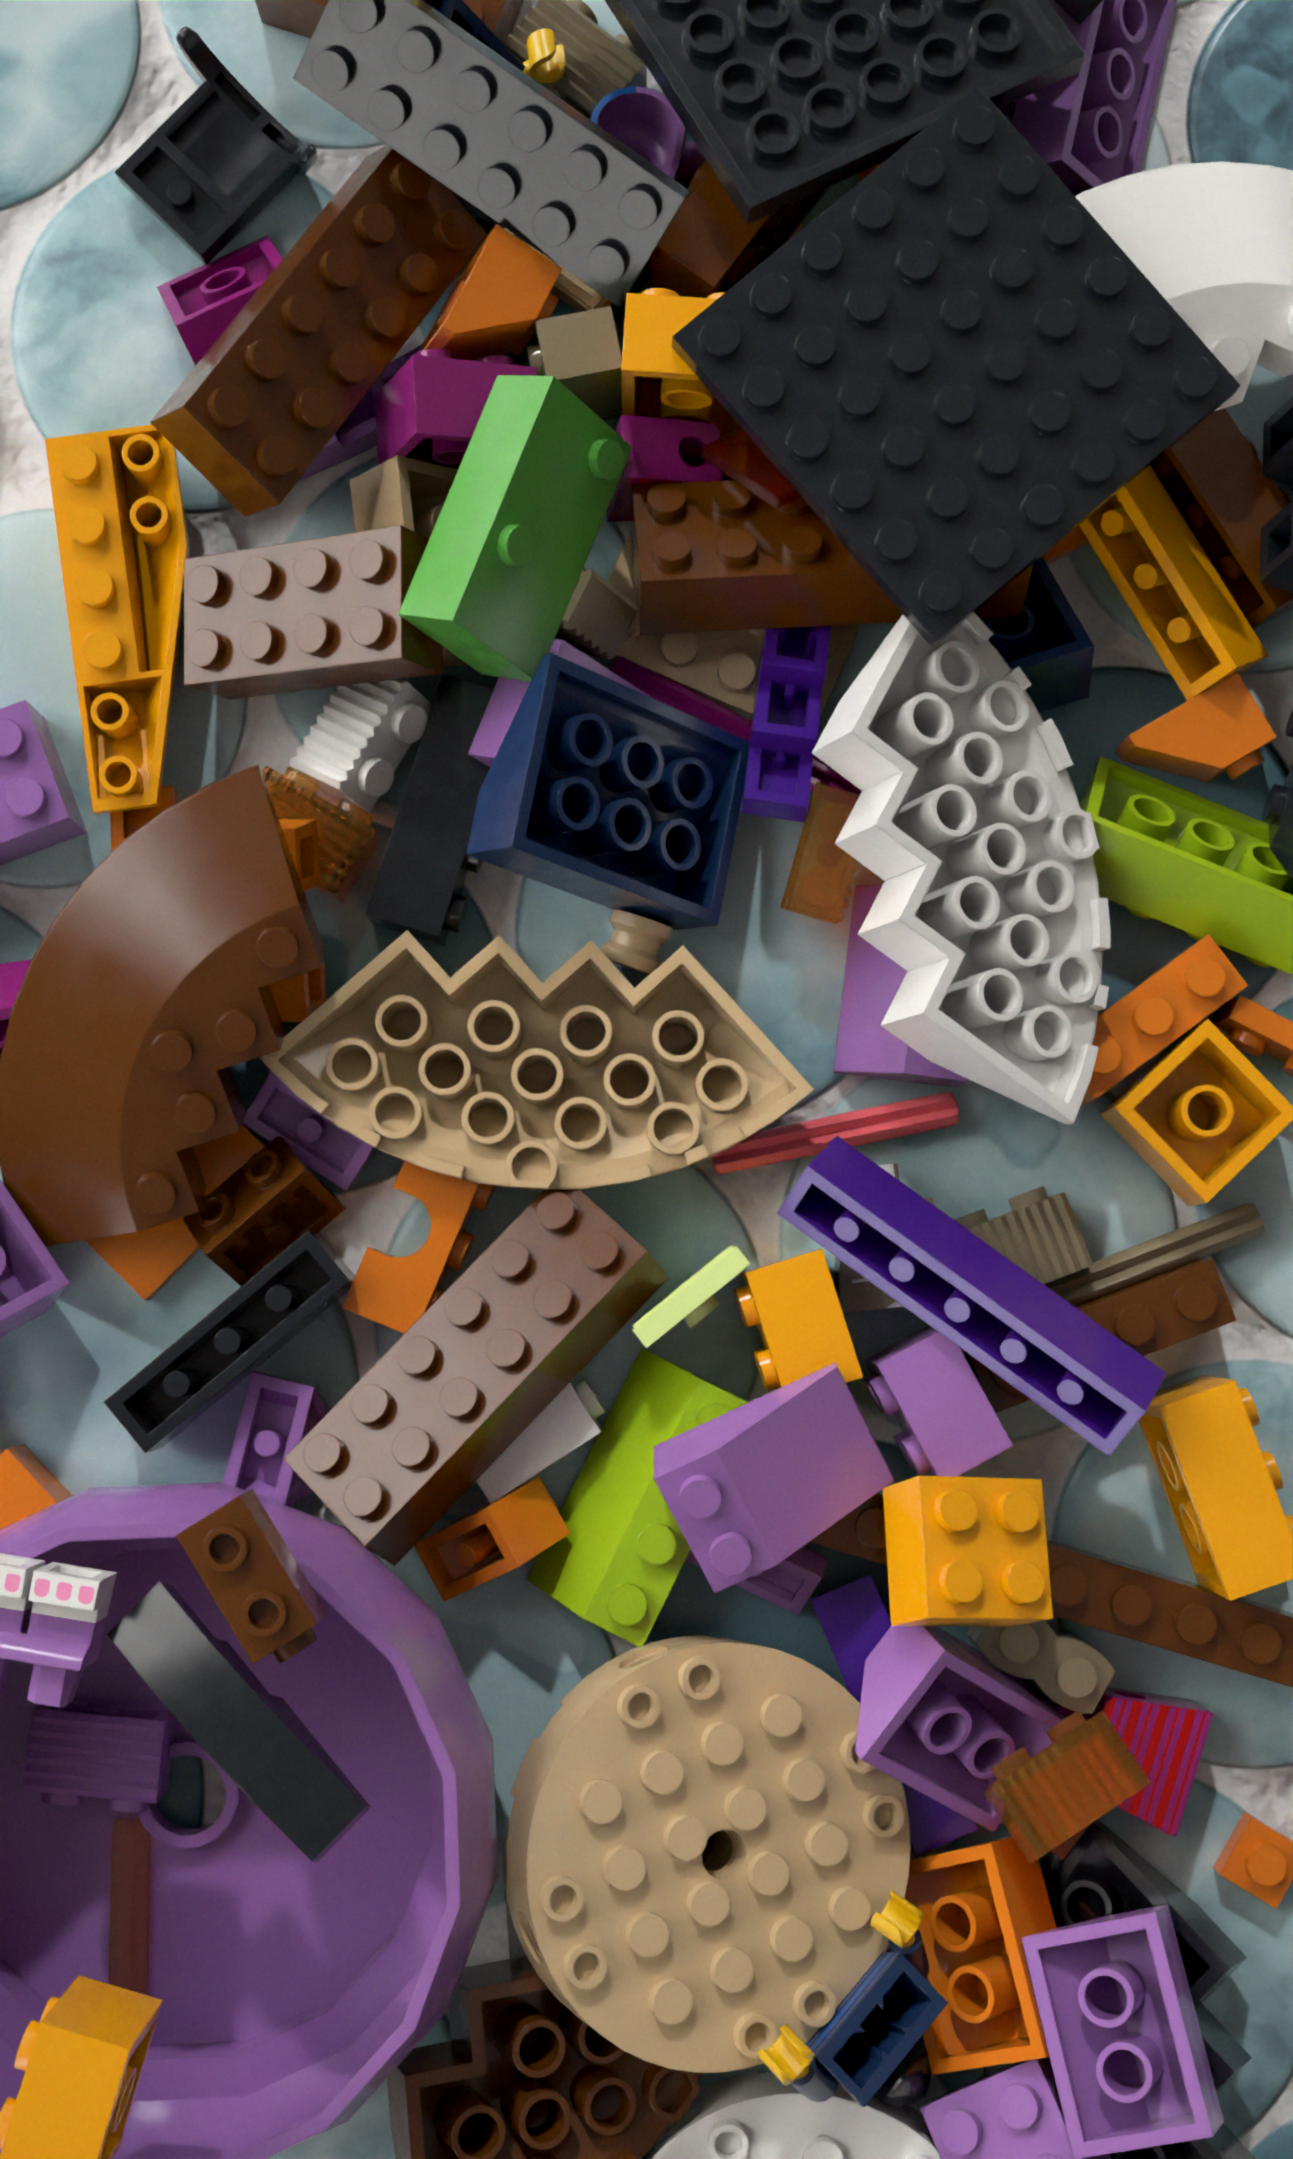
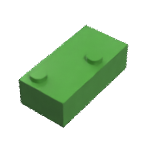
(516, 527)

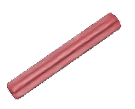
(853, 1127)

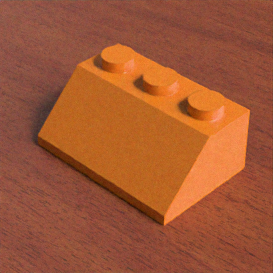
(972, 1929)

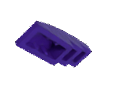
(785, 722)
(853, 1626)

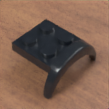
(213, 158)

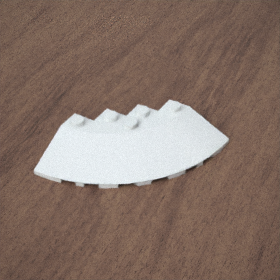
(1216, 251)
(979, 864)

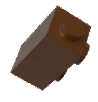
(254, 1579)

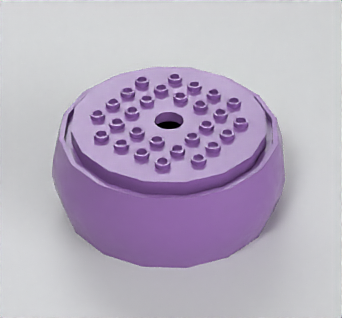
(274, 1971)

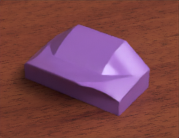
(271, 1423)

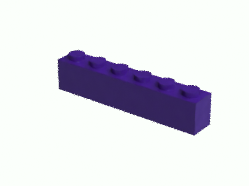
(973, 1295)

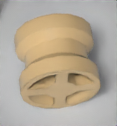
(635, 941)

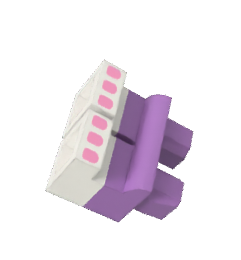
(53, 1620)

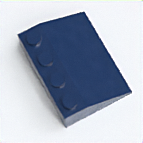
(613, 798)

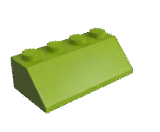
(1190, 864)
(622, 1533)

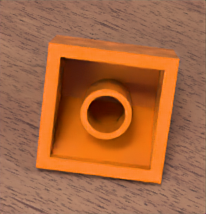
(495, 300)

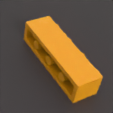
(1171, 586)

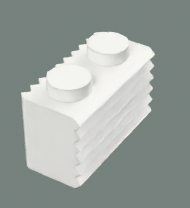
(362, 739)

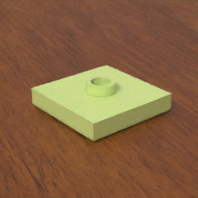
(692, 1298)

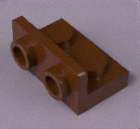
(261, 1211)

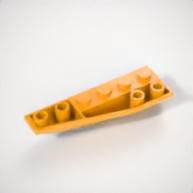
(124, 600)

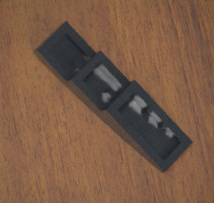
(239, 1722)

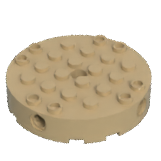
(610, 1835)

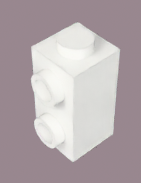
(551, 1435)

